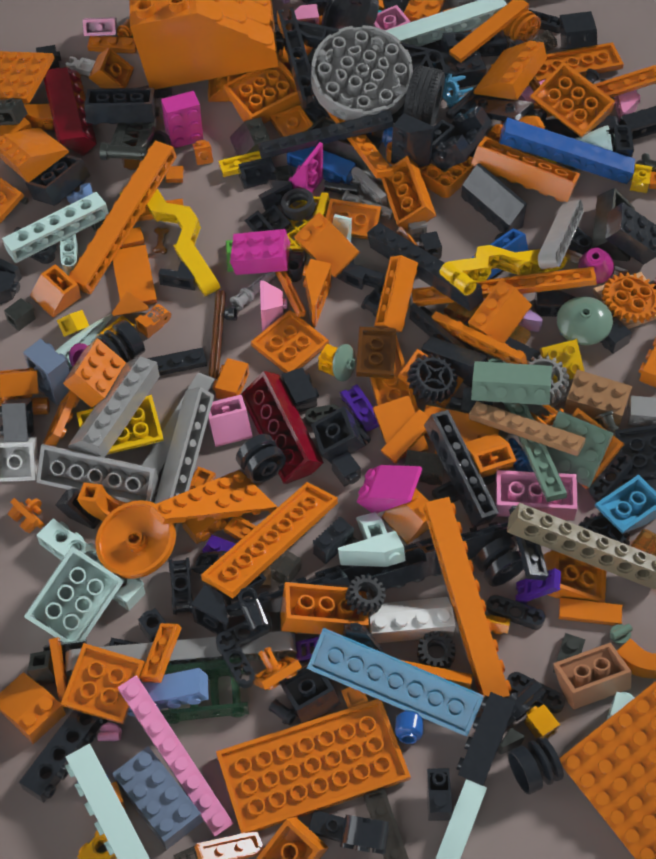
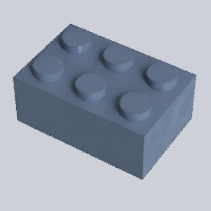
(50, 369)

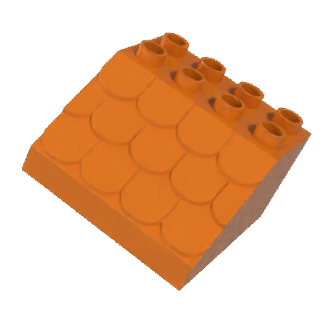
(202, 39)

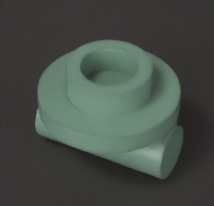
(621, 633)

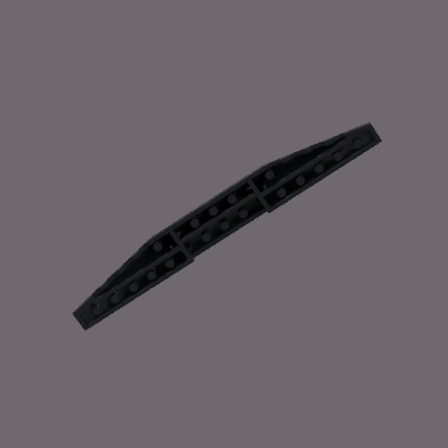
(419, 563)

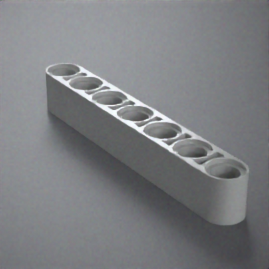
(560, 234)
(159, 452)

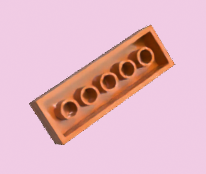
(526, 169)

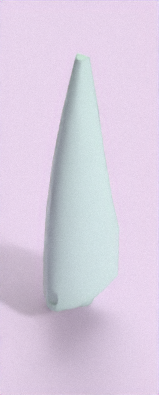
(85, 336)

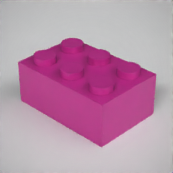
(182, 119)
(260, 252)

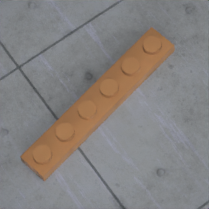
(527, 428)

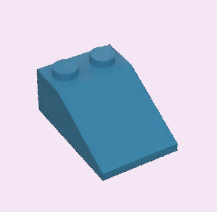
(630, 505)

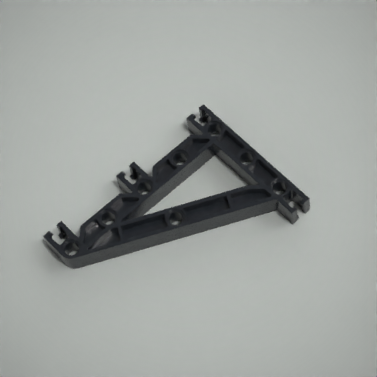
(301, 33)

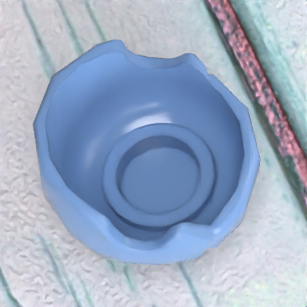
(85, 190)

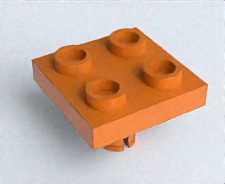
(275, 670)

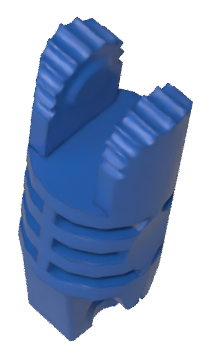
(522, 463)

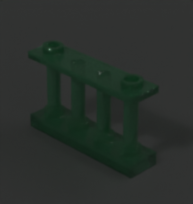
(214, 670)

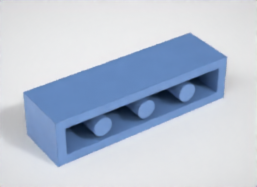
(178, 689)

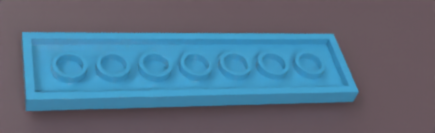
(395, 682)

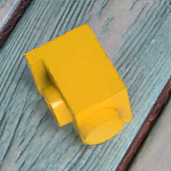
(641, 178)

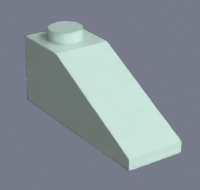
(375, 551)

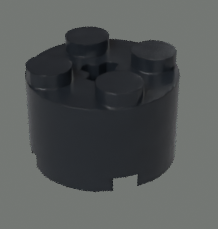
(365, 834)

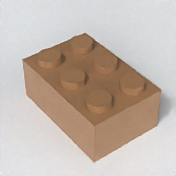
(597, 396)

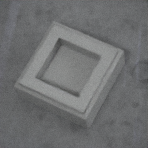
(417, 228)

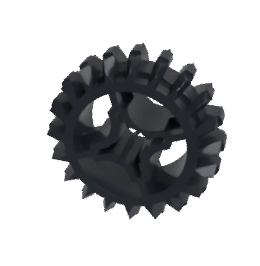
(432, 388)
(603, 526)

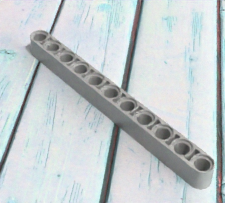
(201, 649)

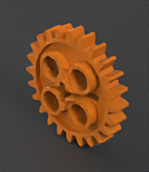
(630, 297)

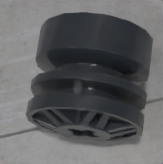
(123, 340)
(535, 765)

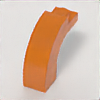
(97, 501)
(638, 660)

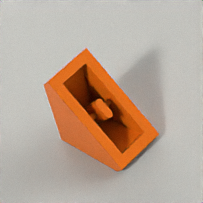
(128, 305)

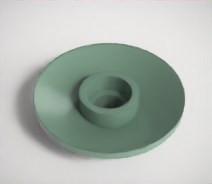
(343, 362)

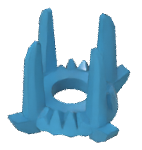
(451, 84)

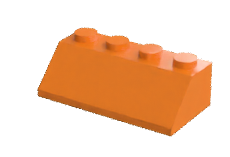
(315, 607)

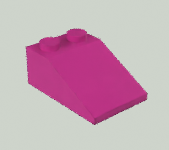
(310, 172)
(388, 487)

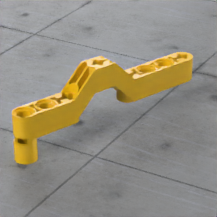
(186, 242)
(466, 272)

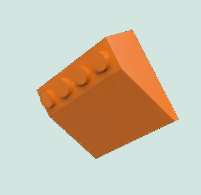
(513, 71)
(263, 93)
(573, 100)
(30, 152)

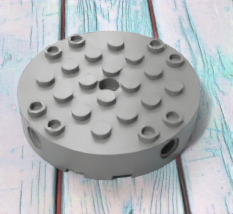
(361, 72)

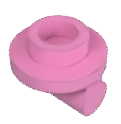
(109, 732)

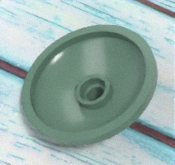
(585, 328)

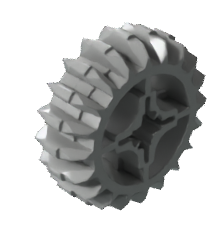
(558, 371)

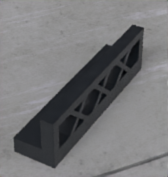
(423, 319)

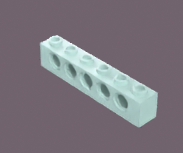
(55, 227)
(56, 531)

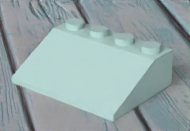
(74, 597)

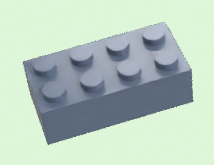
(157, 797)

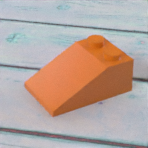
(326, 243)
(317, 286)
(578, 578)
(30, 707)
(294, 842)

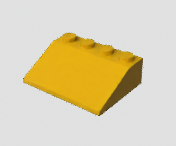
(140, 430)

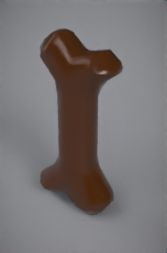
(160, 240)

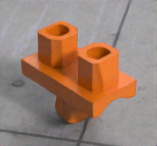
(20, 509)

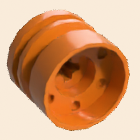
(523, 27)

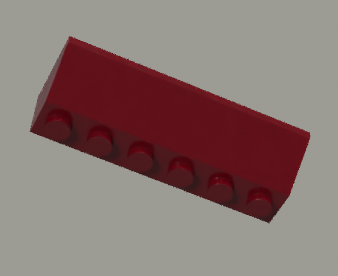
(67, 109)
(278, 417)

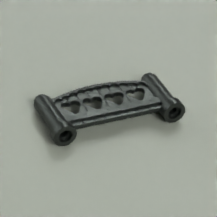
(119, 145)

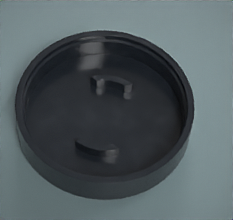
(348, 13)

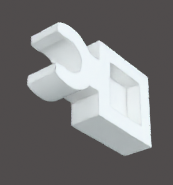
(82, 66)

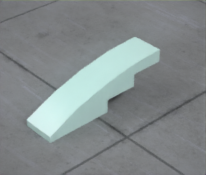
(462, 821)

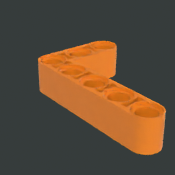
(438, 181)

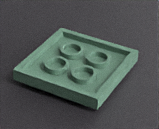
(590, 456)

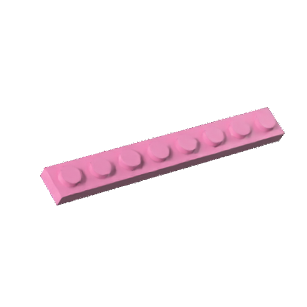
(175, 756)

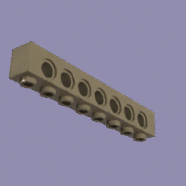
(583, 545)

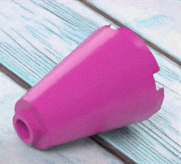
(601, 261)

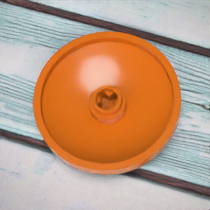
(134, 540)

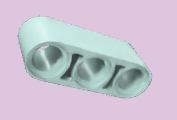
(69, 253)

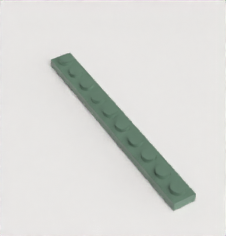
(538, 456)

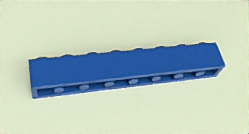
(567, 150)

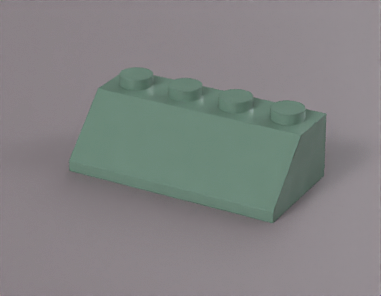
(511, 383)

